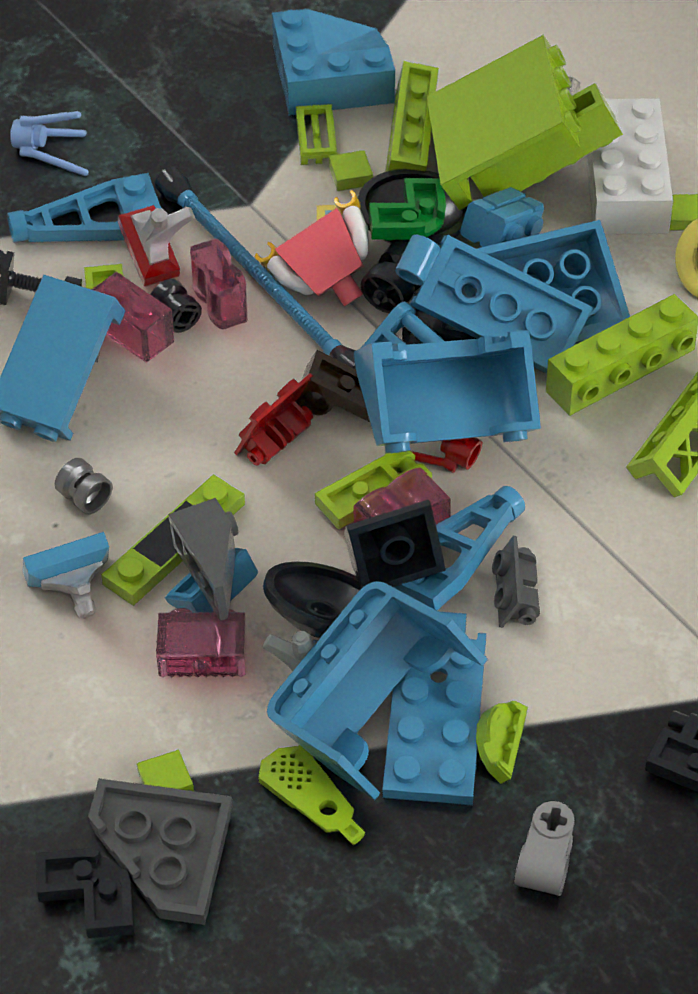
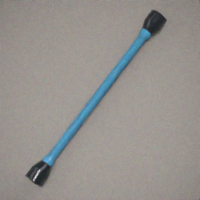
(177, 189)

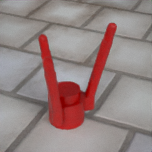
(457, 453)

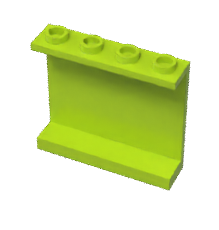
(500, 113)

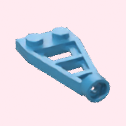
(37, 225)
(489, 513)

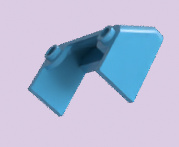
(355, 671)

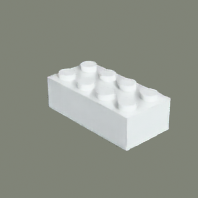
(632, 174)

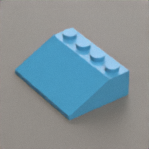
(574, 263)

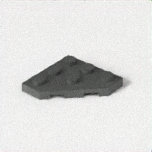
(165, 842)

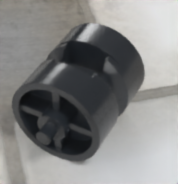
(381, 283)

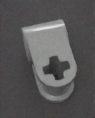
(546, 852)

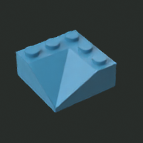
(331, 61)

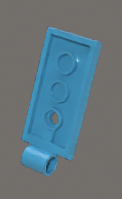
(503, 297)
(434, 731)

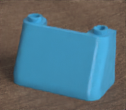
(449, 390)

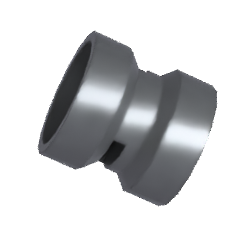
(83, 485)

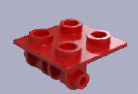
(275, 424)

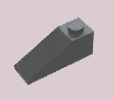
(207, 547)

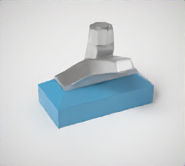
(69, 569)

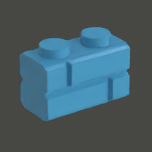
(502, 218)

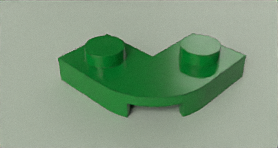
(419, 215)

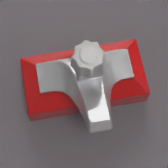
(148, 238)

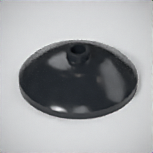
(389, 189)
(309, 594)

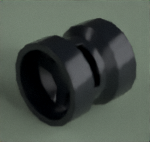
(184, 308)

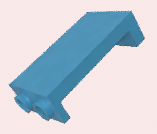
(54, 356)

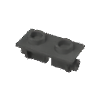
(513, 570)

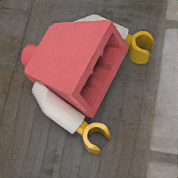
(323, 254)

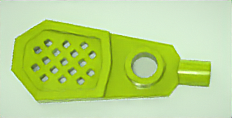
(310, 790)

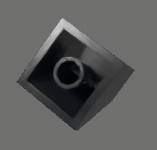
(395, 546)

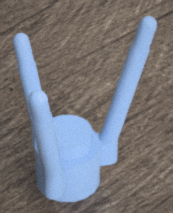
(29, 135)

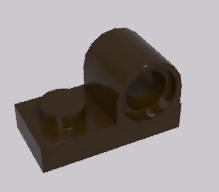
(332, 385)

